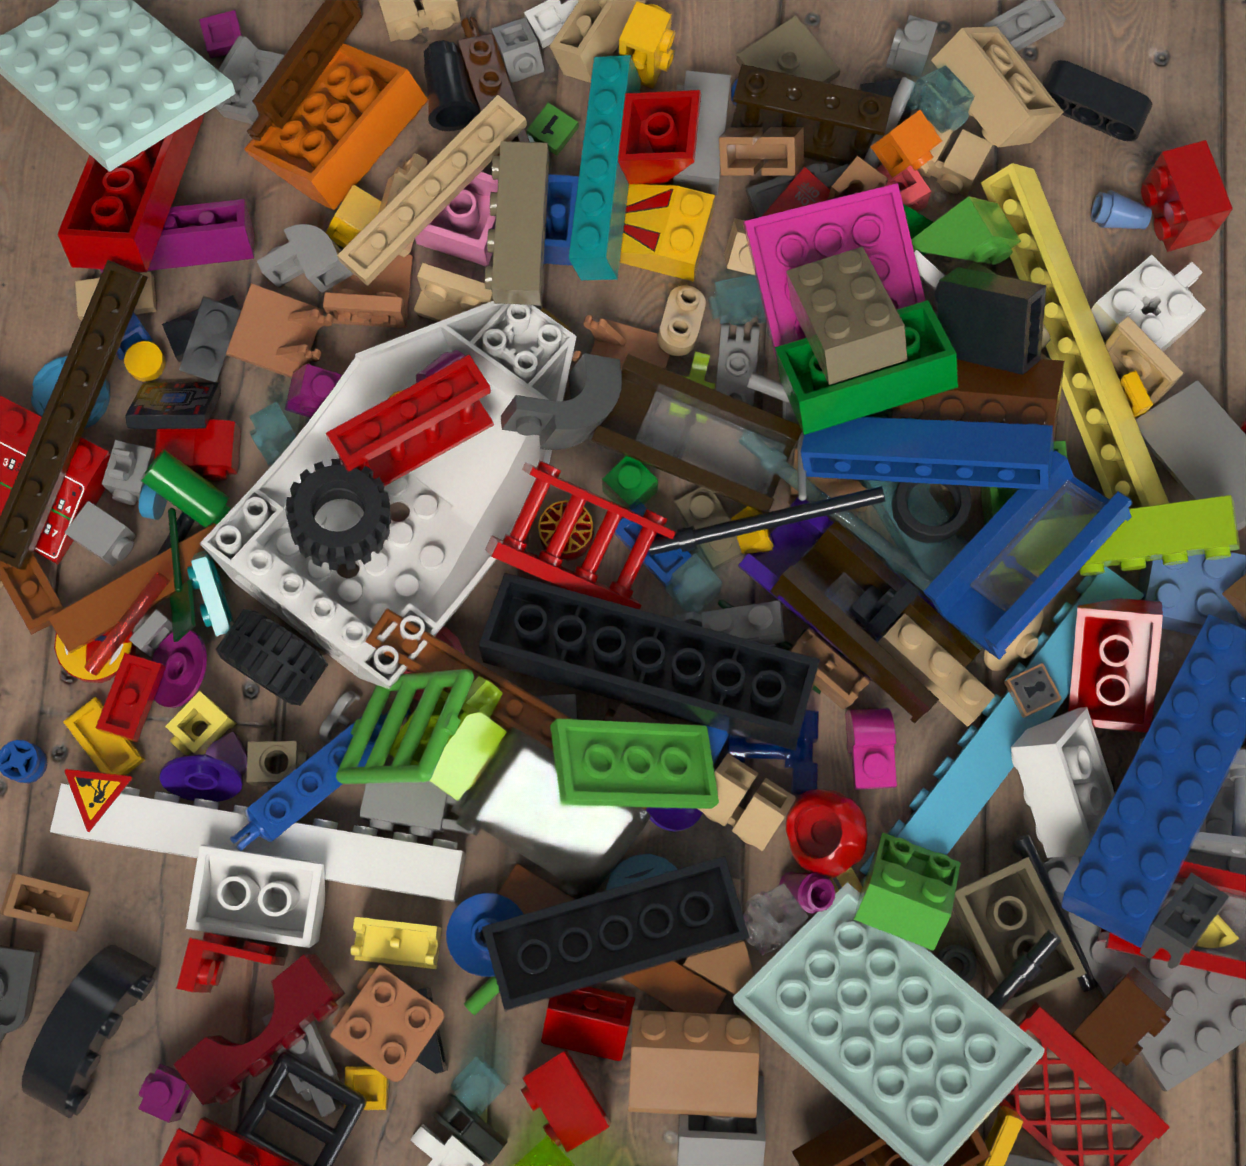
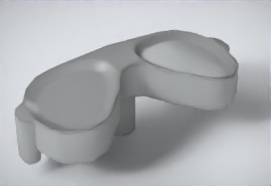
(337, 715)

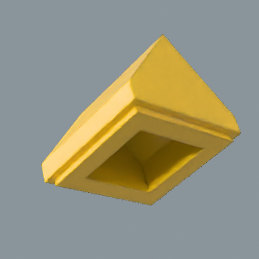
(756, 541)

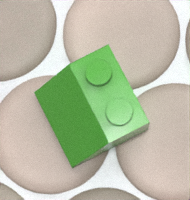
(971, 232)

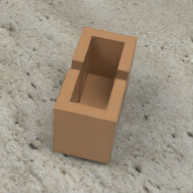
(746, 148)

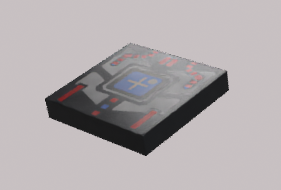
(173, 405)

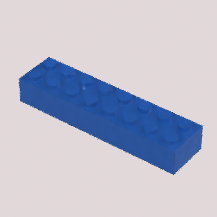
(1166, 789)

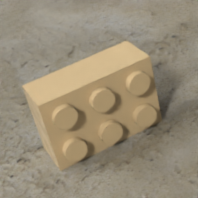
(1007, 94)

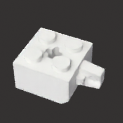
(1159, 295)

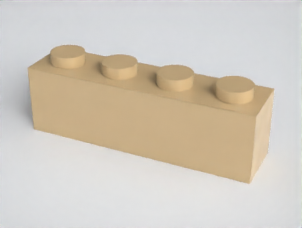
(588, 33)

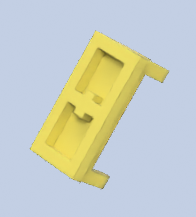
(396, 943)

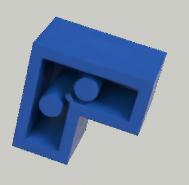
(559, 218)

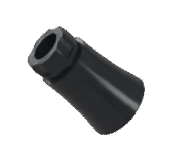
(448, 89)

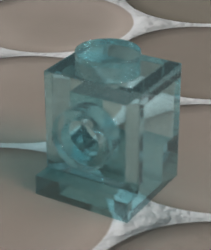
(942, 99)
(737, 301)
(271, 432)
(694, 585)
(478, 1085)

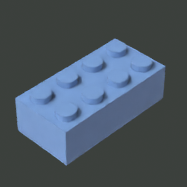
(1193, 591)

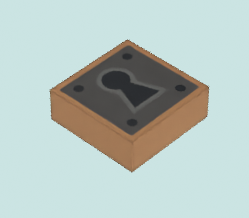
(1032, 690)

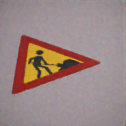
(95, 793)

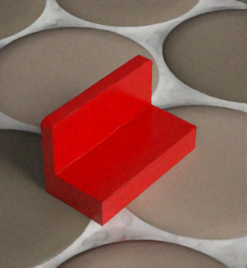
(589, 1022)

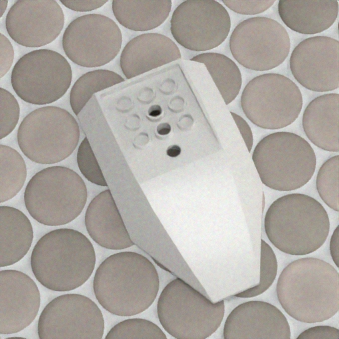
(452, 500)

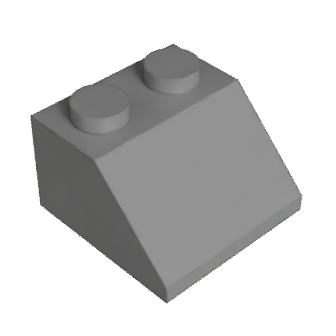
(723, 1139)

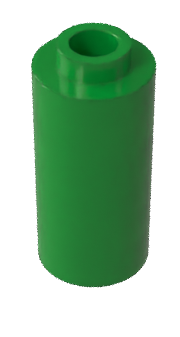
(186, 489)

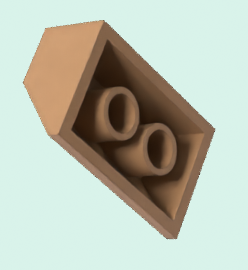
(694, 1064)

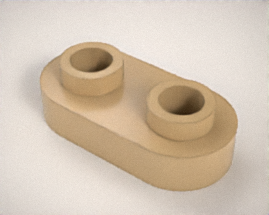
(682, 317)

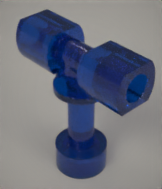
(800, 760)

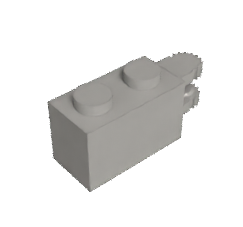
(408, 805)

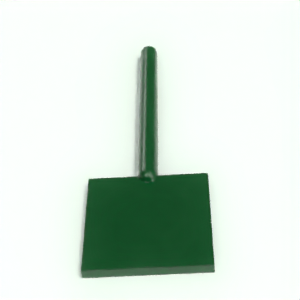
(182, 600)

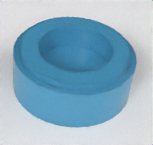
(151, 504)

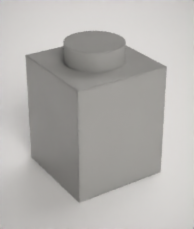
(101, 534)

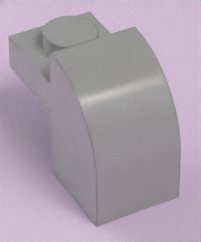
(306, 252)

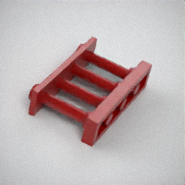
(415, 423)
(548, 563)
(219, 1146)

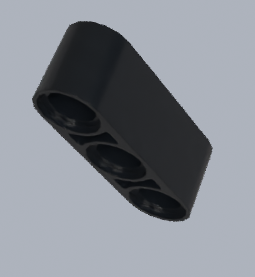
(1097, 100)

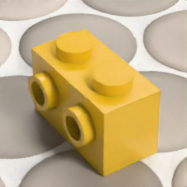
(648, 41)

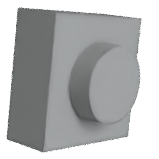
(151, 632)

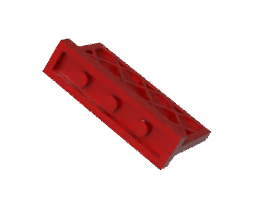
(1101, 1082)

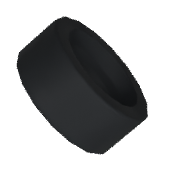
(926, 533)

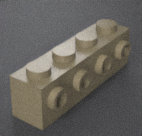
(519, 223)

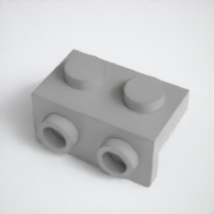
(248, 71)

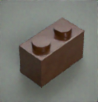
(1123, 1020)

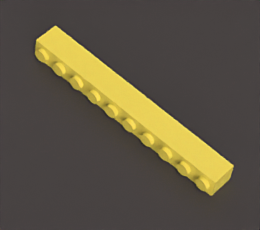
(1088, 372)

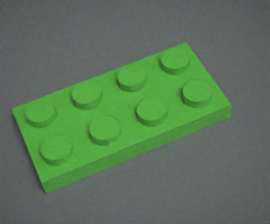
(633, 764)

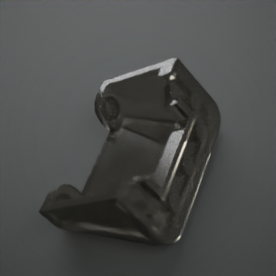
(520, 805)

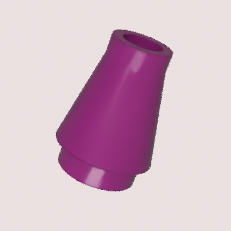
(811, 890)

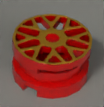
(580, 538)

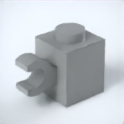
(125, 470)

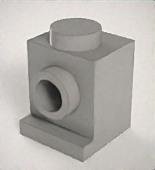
(912, 46)

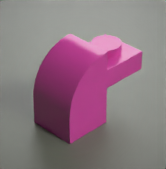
(872, 744)

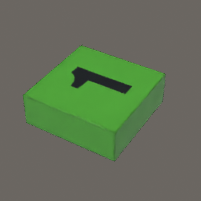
(553, 127)

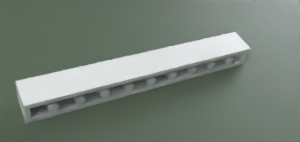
(347, 857)

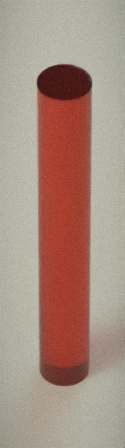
(126, 623)

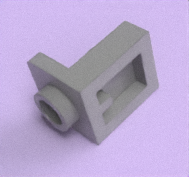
(518, 49)

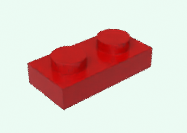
(130, 697)

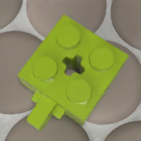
(469, 747)

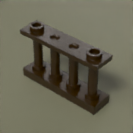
(834, 118)

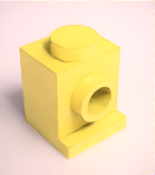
(196, 711)

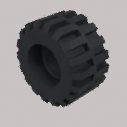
(331, 484)
(272, 656)

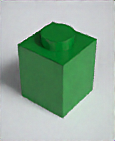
(630, 483)

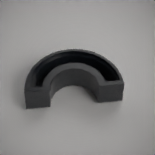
(78, 1025)

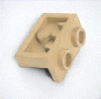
(448, 293)

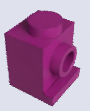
(310, 389)
(165, 1094)

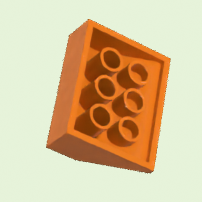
(341, 125)

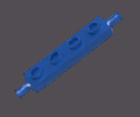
(301, 789)

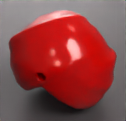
(826, 832)

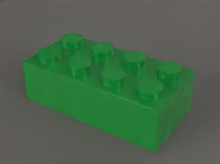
(926, 372)

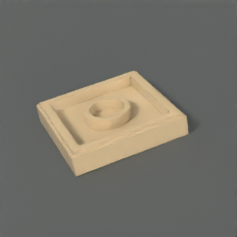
(1134, 350)

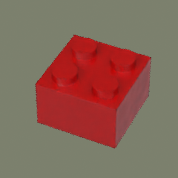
(1186, 196)

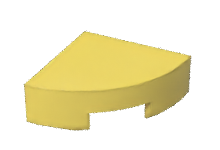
(1217, 935)

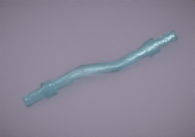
(896, 558)

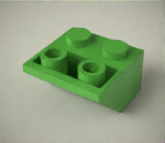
(908, 891)

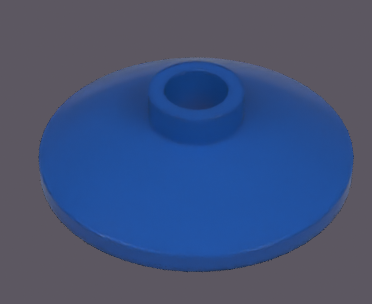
(465, 929)

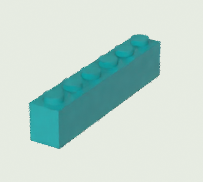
(601, 182)

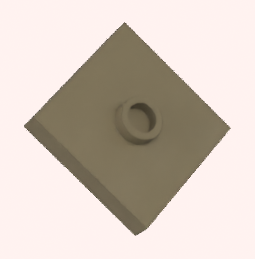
(791, 51)

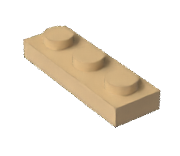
(936, 669)

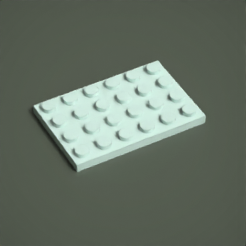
(110, 76)
(889, 1031)

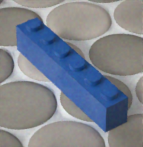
(932, 452)

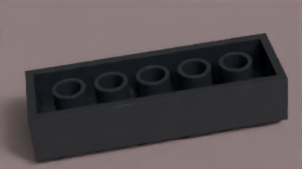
(615, 933)

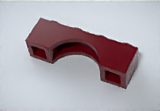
(300, 995)

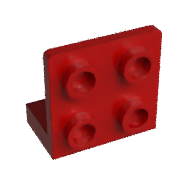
(202, 965)

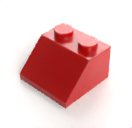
(658, 135)
(565, 1101)

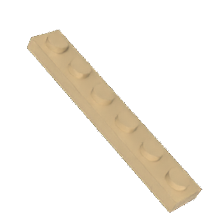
(431, 190)

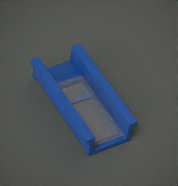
(1025, 557)

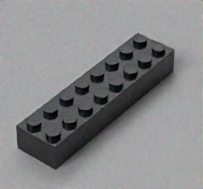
(649, 660)

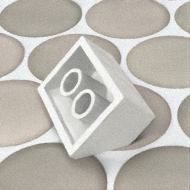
(1064, 781)
(257, 896)

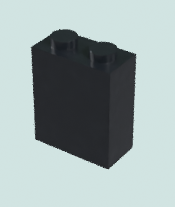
(992, 318)

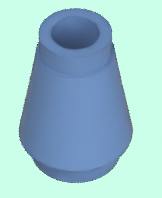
(1118, 211)

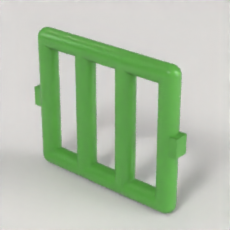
(401, 770)

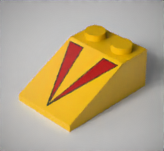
(666, 228)

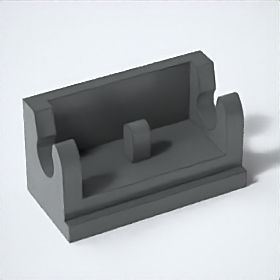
(1184, 919)

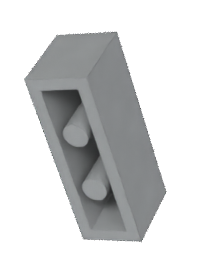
(705, 171)

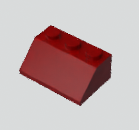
(1117, 662)

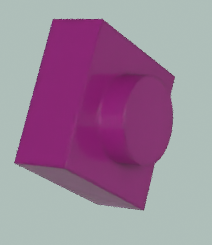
(220, 32)

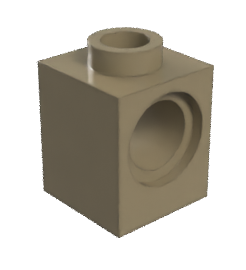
(260, 758)

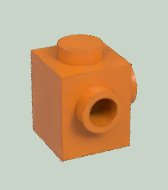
(907, 144)

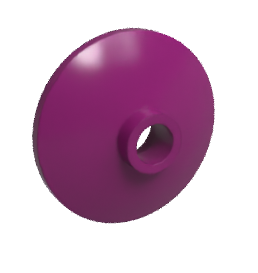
(184, 669)

